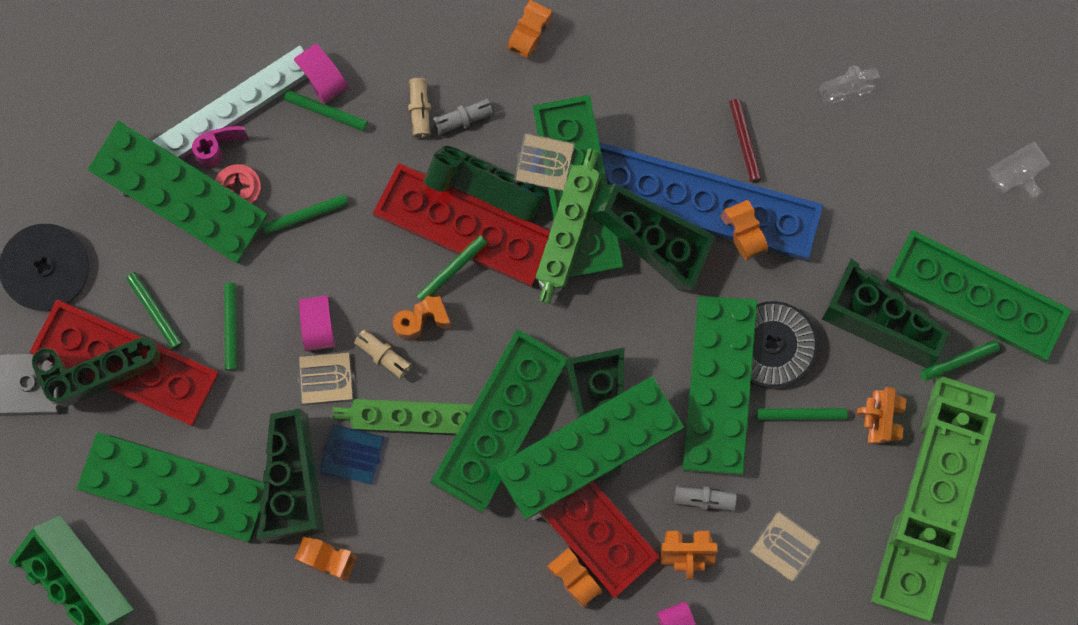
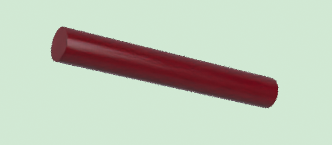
(745, 140)

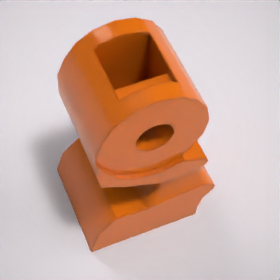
(529, 29)
(746, 233)
(410, 324)
(325, 558)
(575, 578)

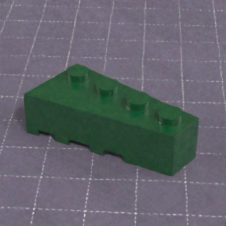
(658, 236)
(883, 318)
(594, 381)
(290, 480)

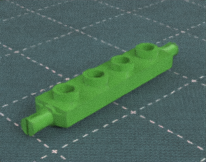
(568, 226)
(404, 415)

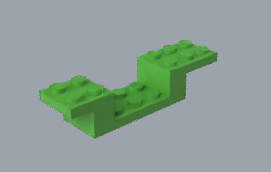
(938, 499)

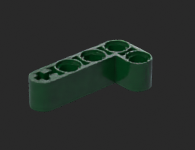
(484, 181)
(99, 365)

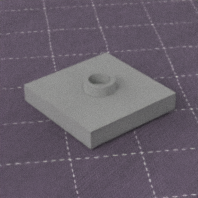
(21, 389)

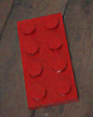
(601, 538)

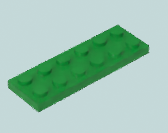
(575, 122)
(177, 192)
(978, 296)
(720, 386)
(498, 420)
(589, 448)
(172, 487)

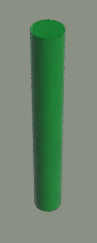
(325, 110)
(305, 214)
(452, 268)
(154, 311)
(230, 326)
(959, 361)
(801, 414)

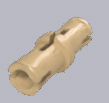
(419, 108)
(383, 354)

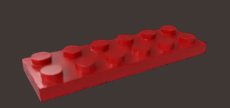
(457, 219)
(173, 388)

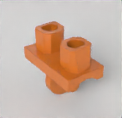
(879, 416)
(688, 556)

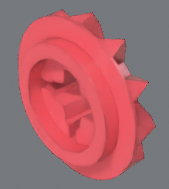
(247, 177)

